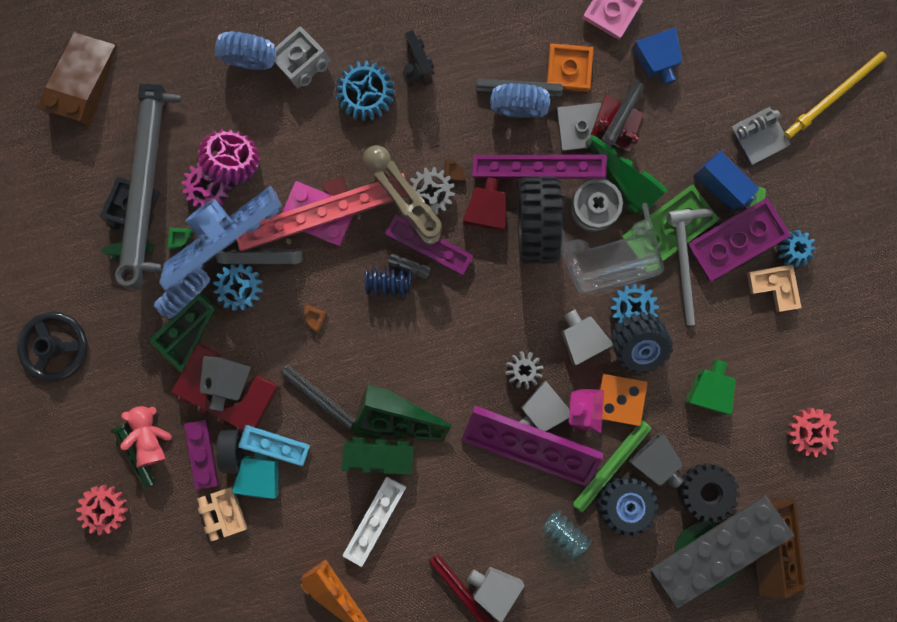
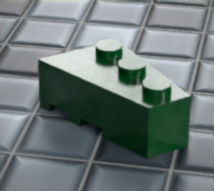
(378, 456)

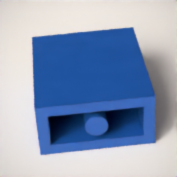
(727, 182)

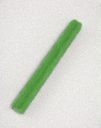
(611, 466)

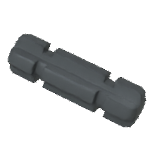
(409, 265)

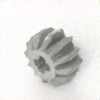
(524, 362)

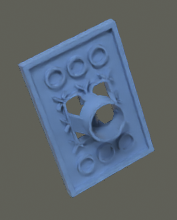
(217, 234)

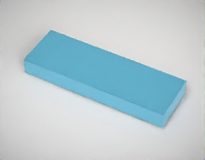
(274, 445)

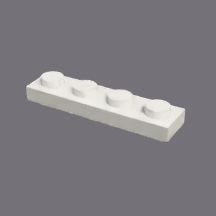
(374, 521)

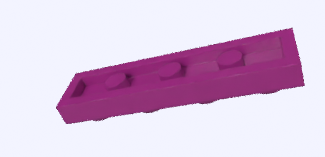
(441, 252)

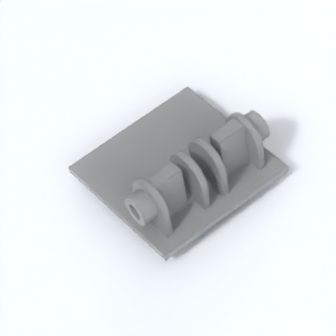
(761, 135)

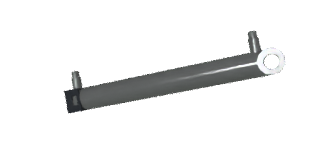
(152, 101)

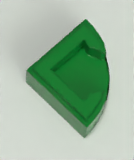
(178, 237)

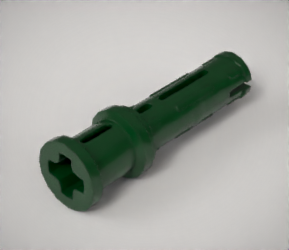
(142, 473)

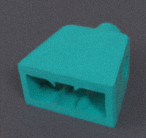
(258, 477)

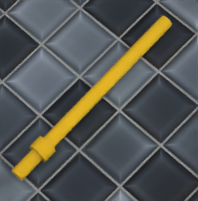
(804, 120)

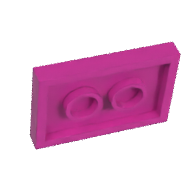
(331, 232)

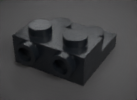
(116, 204)

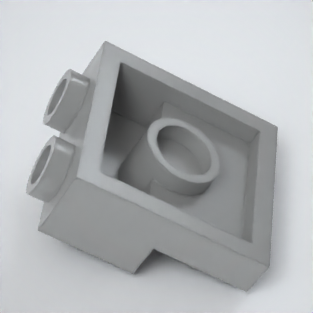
(300, 57)

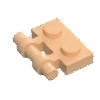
(227, 511)

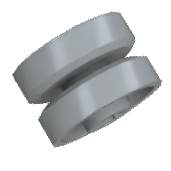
(599, 192)

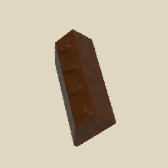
(781, 569)

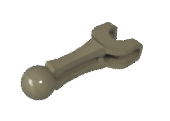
(419, 214)

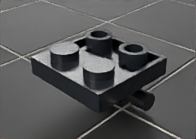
(422, 64)

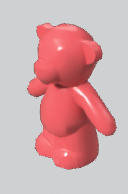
(144, 436)

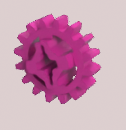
(197, 187)

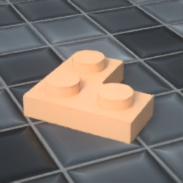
(780, 281)

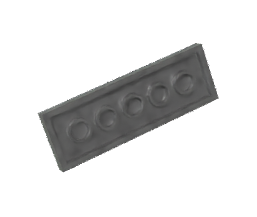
(722, 551)

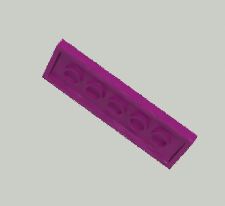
(531, 446)

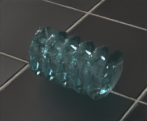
(566, 534)

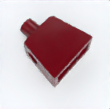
(487, 207)

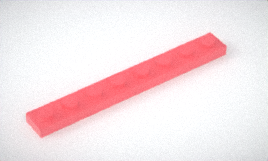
(319, 213)

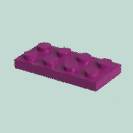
(739, 239)

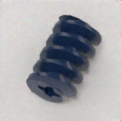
(387, 283)

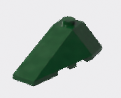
(389, 414)

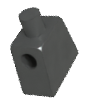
(222, 380)
(658, 461)

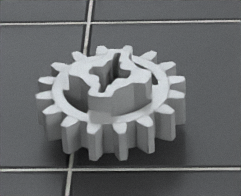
(442, 188)

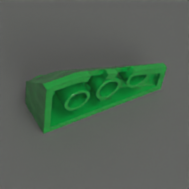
(634, 186)

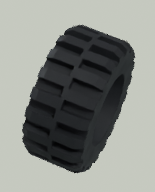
(539, 220)

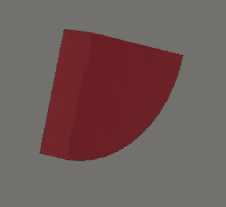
(335, 186)

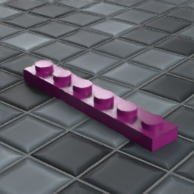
(539, 166)

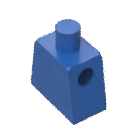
(659, 55)

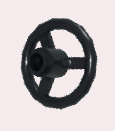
(51, 346)

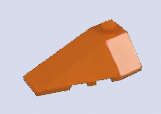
(330, 592)

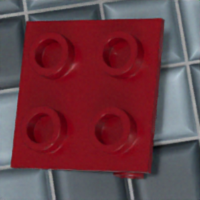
(628, 133)

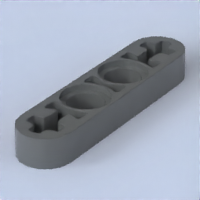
(259, 256)

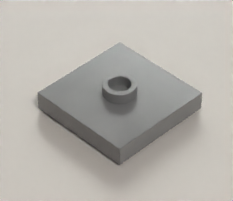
(576, 125)

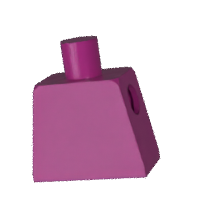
(586, 410)

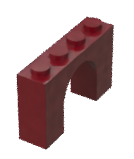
(247, 412)

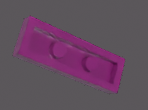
(201, 454)

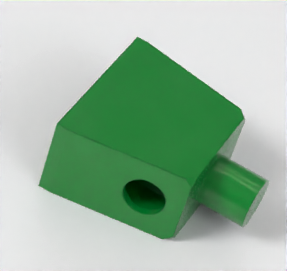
(713, 389)

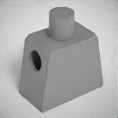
(583, 338)
(544, 408)
(495, 591)

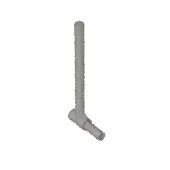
(679, 220)

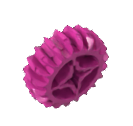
(227, 164)

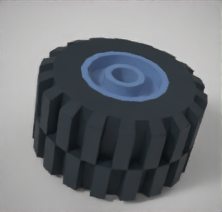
(641, 343)
(627, 506)

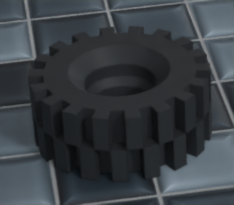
(692, 487)

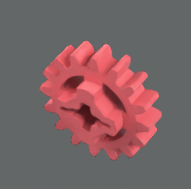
(822, 431)
(96, 518)

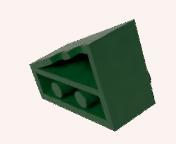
(184, 331)

